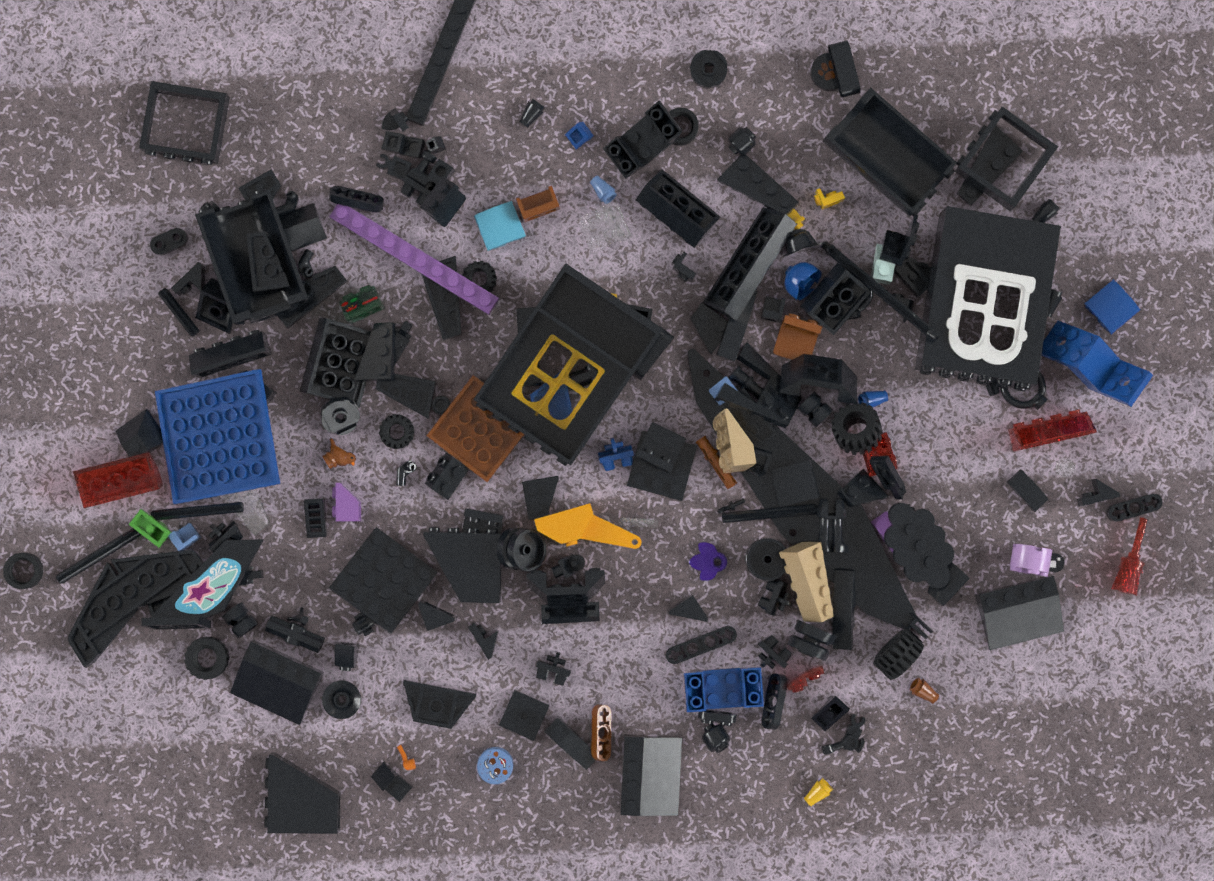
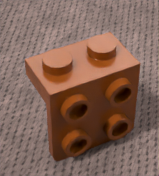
(796, 337)

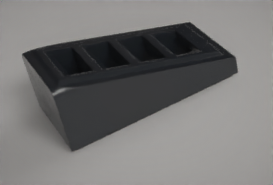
(321, 502)

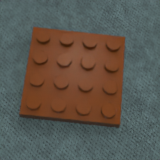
(474, 434)

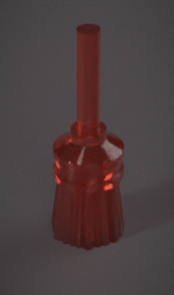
(1131, 565)

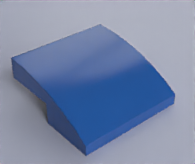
(1112, 307)

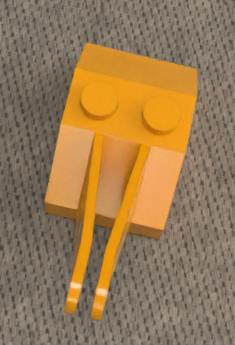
(583, 524)

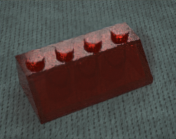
(1051, 431)
(117, 479)

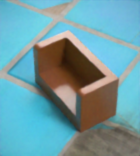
(538, 204)

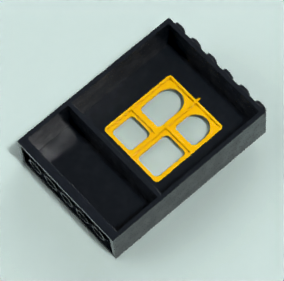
(594, 329)

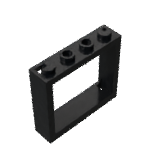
(192, 93)
(984, 185)

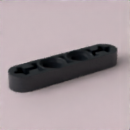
(700, 642)

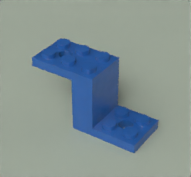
(1095, 363)

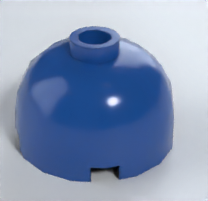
(800, 279)

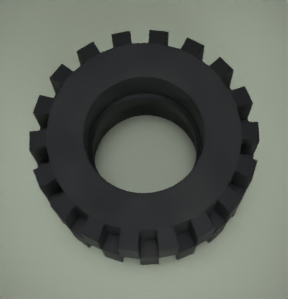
(853, 415)
(898, 654)

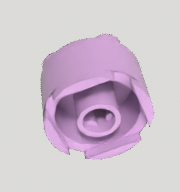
(1030, 560)

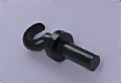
(731, 506)

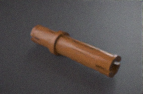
(712, 456)

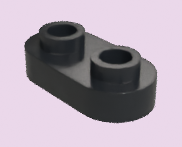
(168, 241)
(724, 718)

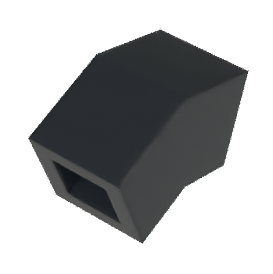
(439, 144)

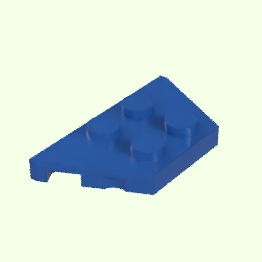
(559, 405)

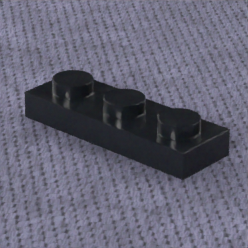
(570, 613)

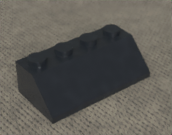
(677, 208)
(230, 354)

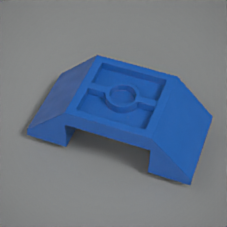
(723, 688)

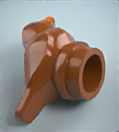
(338, 456)

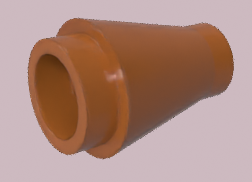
(923, 690)

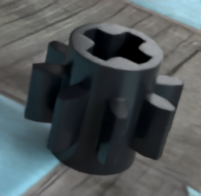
(363, 624)

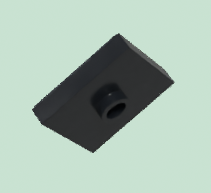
(524, 715)

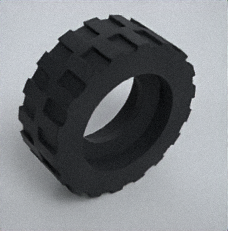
(193, 665)

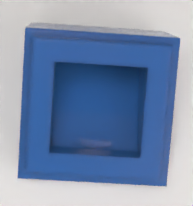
(579, 135)

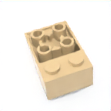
(734, 445)

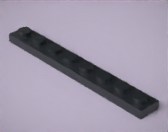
(440, 61)

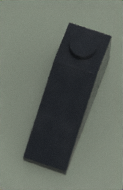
(570, 742)

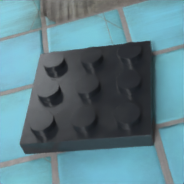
(657, 481)

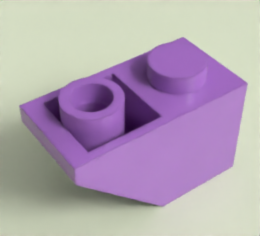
(347, 505)

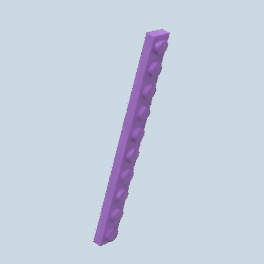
(415, 258)

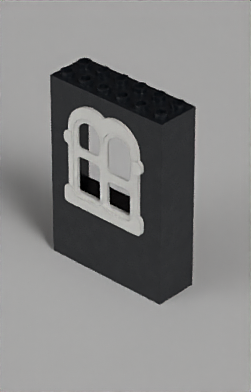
(998, 253)

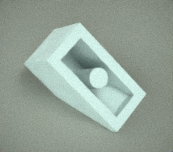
(882, 270)

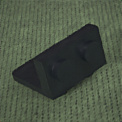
(443, 202)

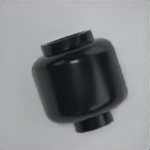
(742, 140)
(716, 738)

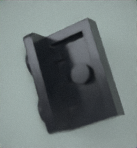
(446, 476)

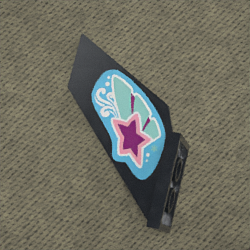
(207, 589)

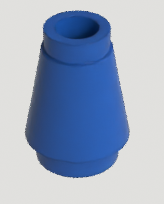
(873, 398)

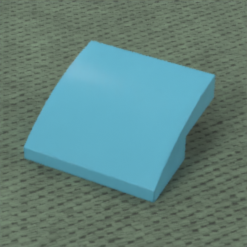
(499, 225)

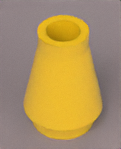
(819, 791)

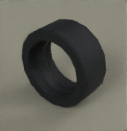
(694, 121)
(8, 574)

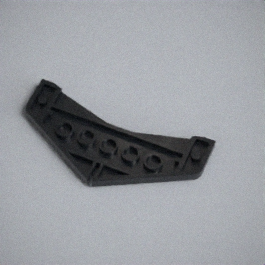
(120, 596)

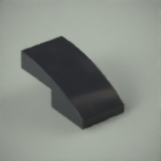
(403, 145)
(1027, 490)

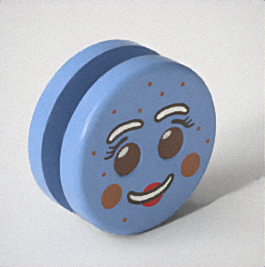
(495, 765)

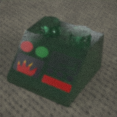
(361, 304)

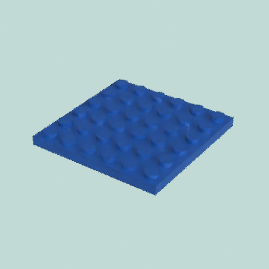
(217, 437)

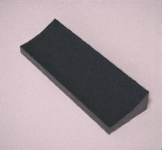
(750, 262)

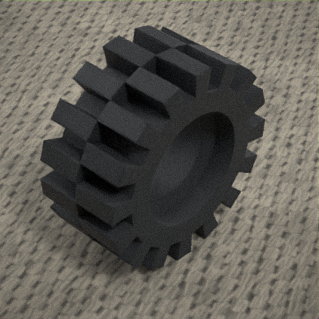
(482, 267)
(385, 431)

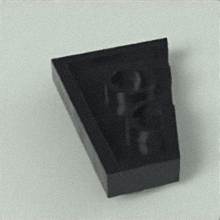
(410, 392)

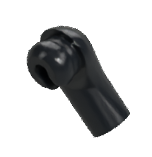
(404, 470)

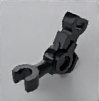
(850, 740)

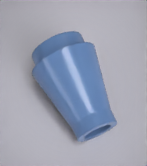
(603, 190)

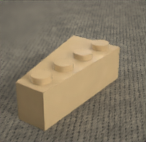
(809, 580)

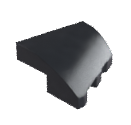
(957, 580)

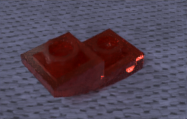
(799, 681)

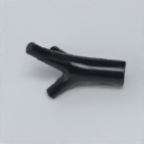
(300, 617)

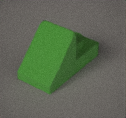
(150, 528)

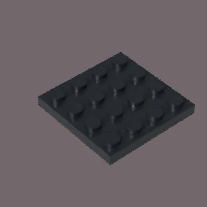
(383, 580)

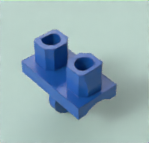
(613, 452)

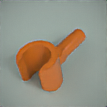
(408, 764)

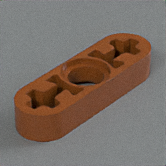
(595, 746)

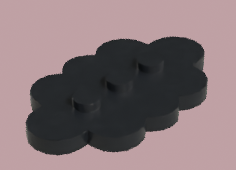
(919, 545)

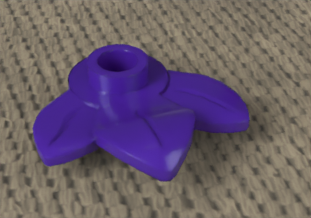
(705, 561)

